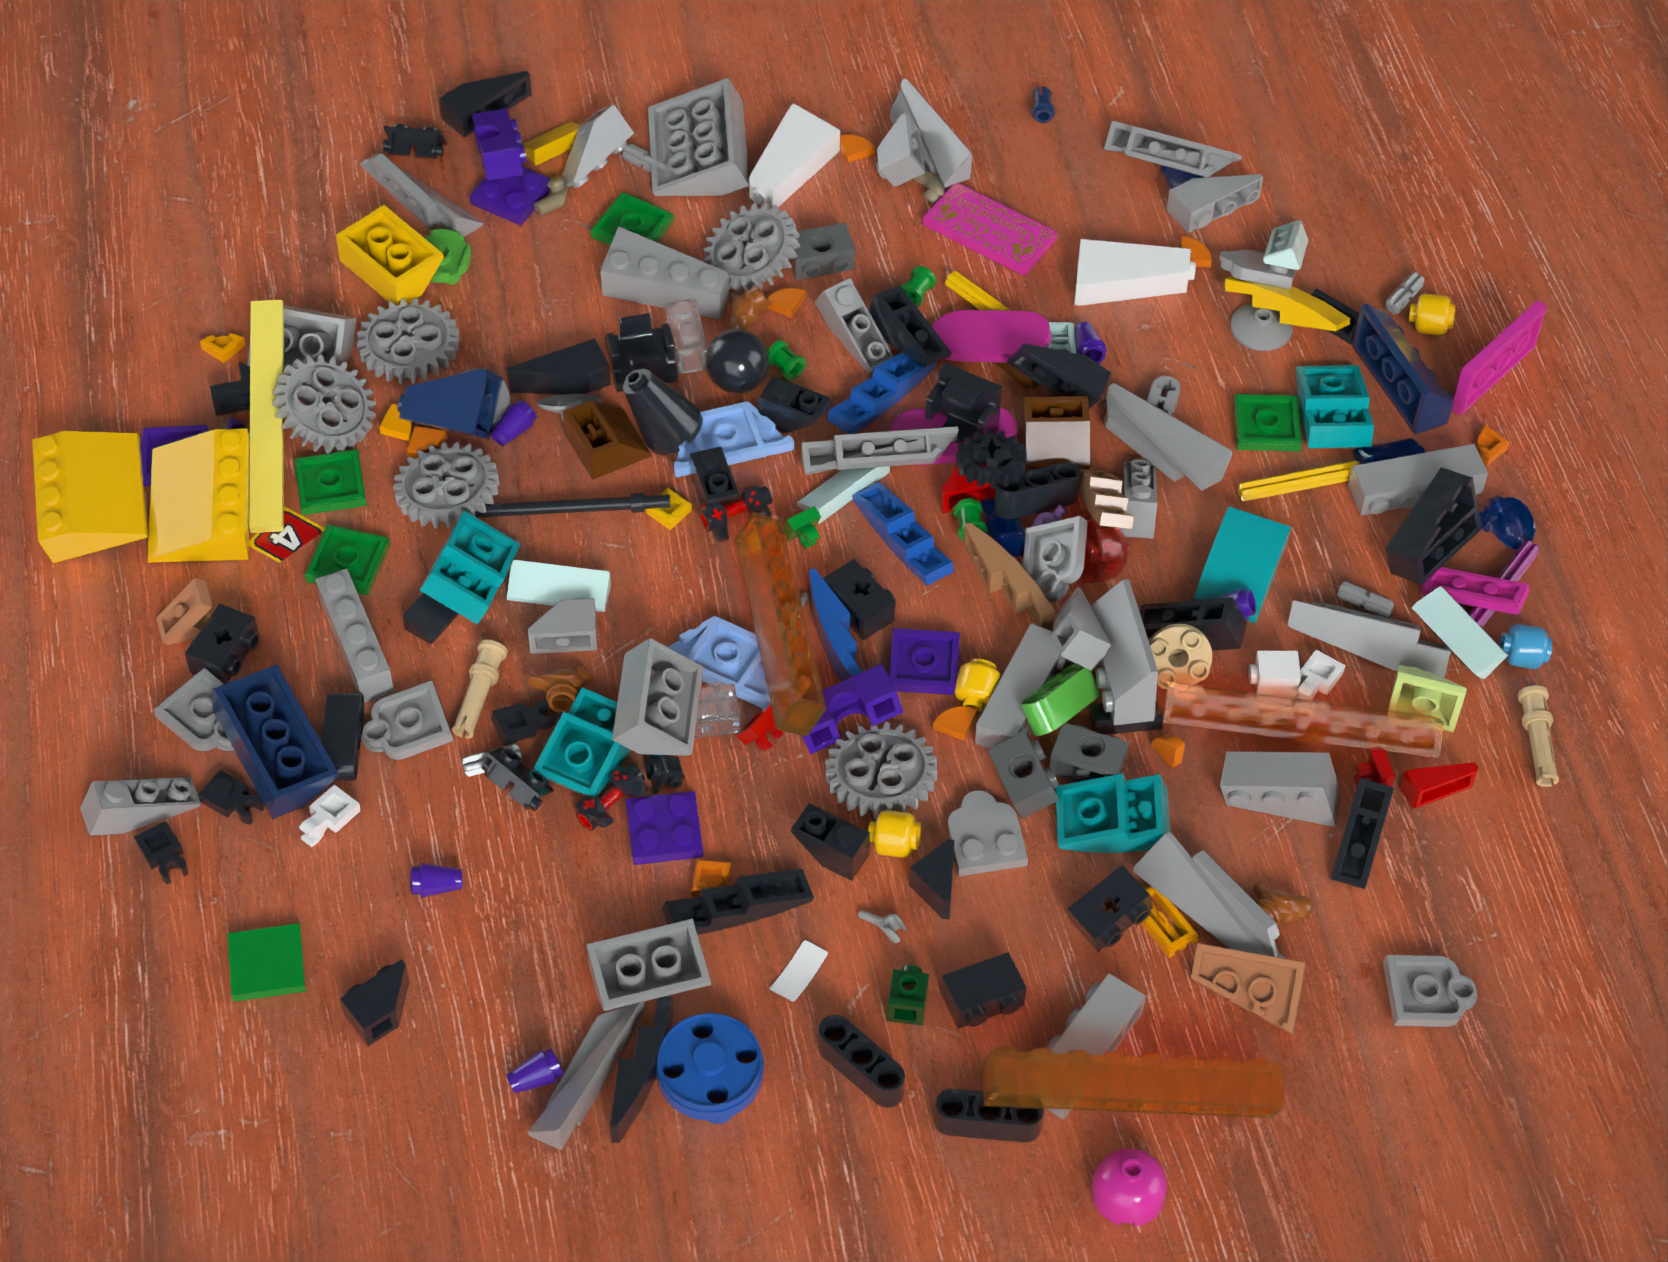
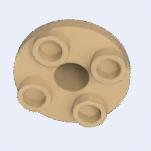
(1181, 654)

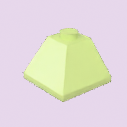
(1427, 694)

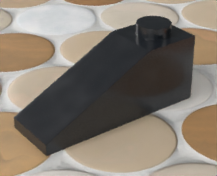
(481, 97)
(906, 327)
(566, 371)
(1061, 371)
(1216, 618)
(1362, 833)

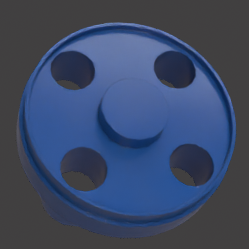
(710, 1067)

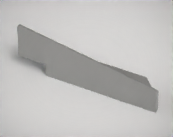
(942, 149)
(1167, 150)
(420, 199)
(1164, 439)
(877, 449)
(1370, 636)
(1208, 897)
(586, 1075)

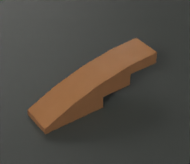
(1104, 499)
(1004, 572)

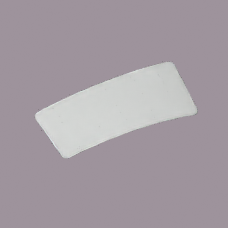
(799, 971)

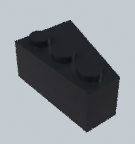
(1435, 528)

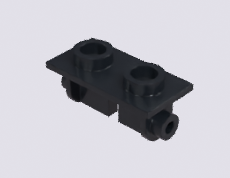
(428, 141)
(505, 767)
(663, 771)

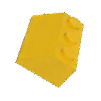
(389, 255)

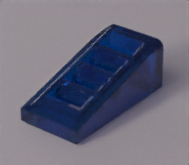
(1005, 532)

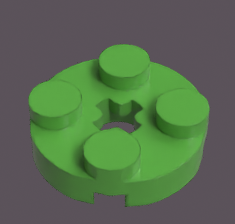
(457, 255)

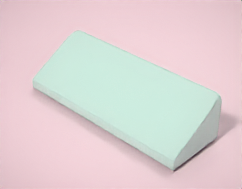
(1287, 246)
(839, 489)
(551, 583)
(1460, 632)

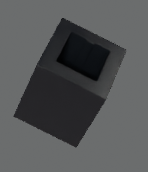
(791, 405)
(712, 476)
(832, 841)
(378, 1003)

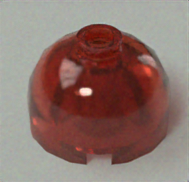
(1104, 552)

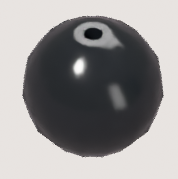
(737, 361)

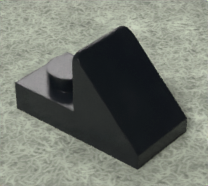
(232, 396)

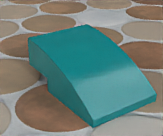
(1334, 406)
(1244, 557)
(470, 567)
(582, 746)
(1112, 814)

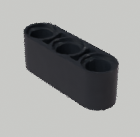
(1038, 491)
(343, 732)
(864, 1076)
(972, 1125)

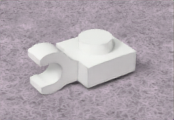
(1319, 674)
(328, 811)

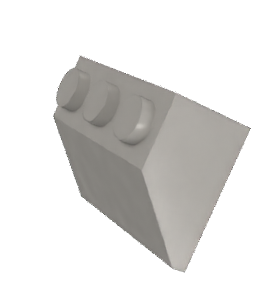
(315, 334)
(657, 701)
(647, 965)

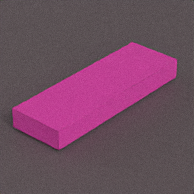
(1479, 590)

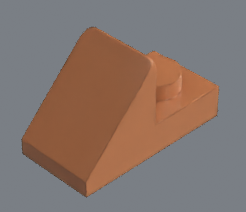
(185, 614)

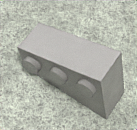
(1283, 784)

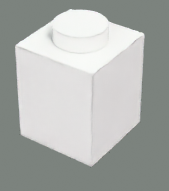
(1276, 673)

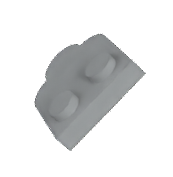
(1250, 266)
(1055, 555)
(191, 715)
(407, 723)
(985, 835)
(1427, 990)

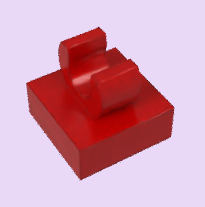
(758, 727)
(1377, 769)

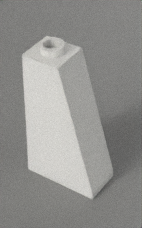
(792, 156)
(1130, 271)

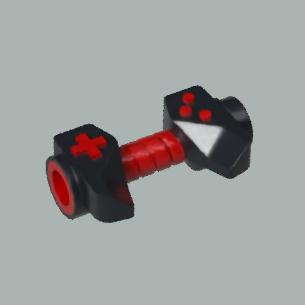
(715, 515)
(593, 811)

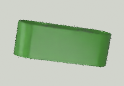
(1060, 699)

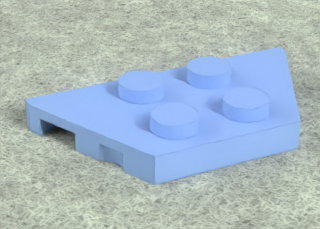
(740, 433)
(727, 656)

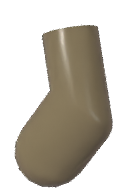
(934, 186)
(555, 199)

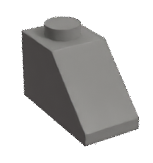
(901, 152)
(565, 628)

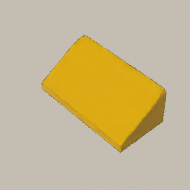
(551, 143)

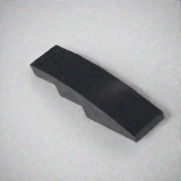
(744, 902)
(638, 1076)

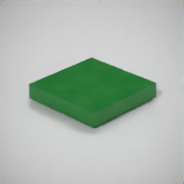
(633, 216)
(1267, 422)
(330, 482)
(350, 550)
(266, 962)

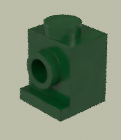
(907, 995)

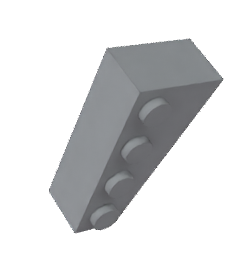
(656, 275)

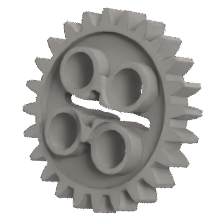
(753, 246)
(408, 341)
(324, 404)
(445, 484)
(900, 781)

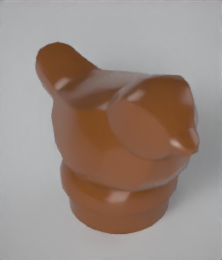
(747, 307)
(561, 686)
(1282, 905)

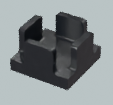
(641, 348)
(966, 400)

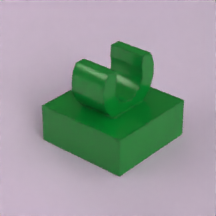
(804, 527)

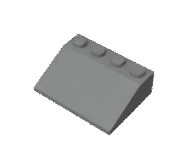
(699, 142)

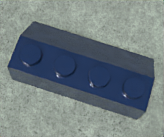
(1400, 371)
(273, 740)

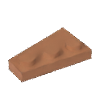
(1252, 981)

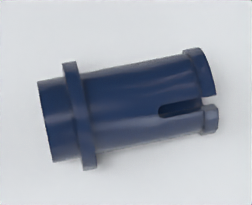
(1043, 109)

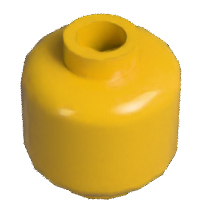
(1432, 314)
(976, 683)
(895, 834)

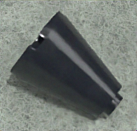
(661, 412)

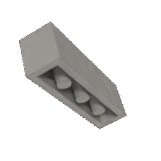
(1403, 480)
(354, 635)
(1028, 670)
(1101, 1023)

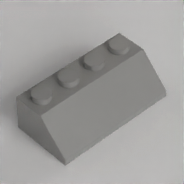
(1128, 668)

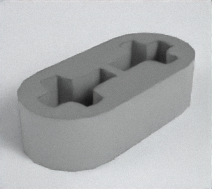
(1170, 402)

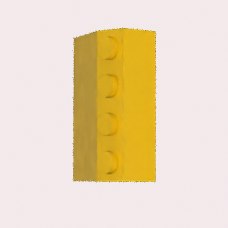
(88, 492)
(201, 498)

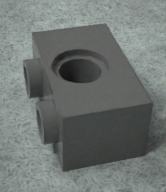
(823, 252)
(1070, 750)
(1011, 761)

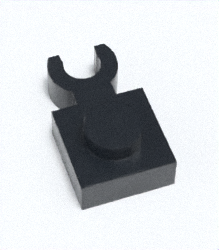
(519, 723)
(229, 795)
(161, 849)

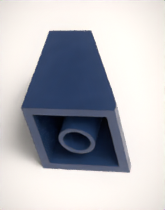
(454, 403)

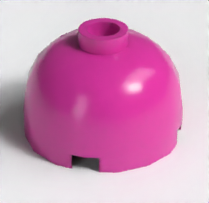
(1129, 1187)

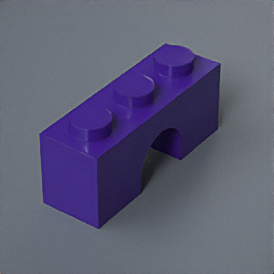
(499, 144)
(865, 694)

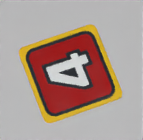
(281, 545)

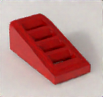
(1434, 783)

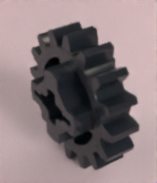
(991, 459)

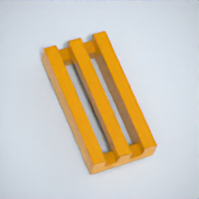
(1178, 943)

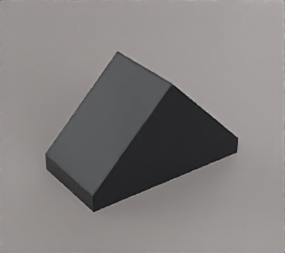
(933, 878)

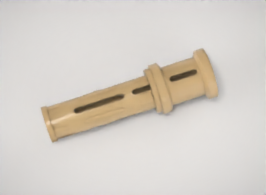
(483, 675)
(1538, 723)

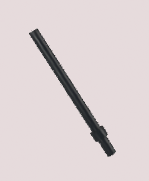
(636, 503)

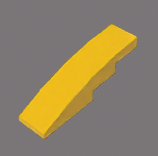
(1294, 304)

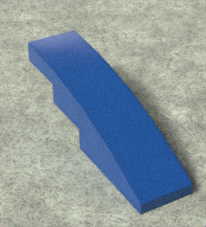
(878, 394)
(902, 534)
(833, 627)

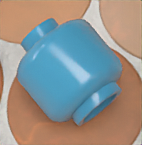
(1526, 646)

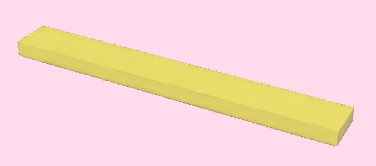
(266, 434)

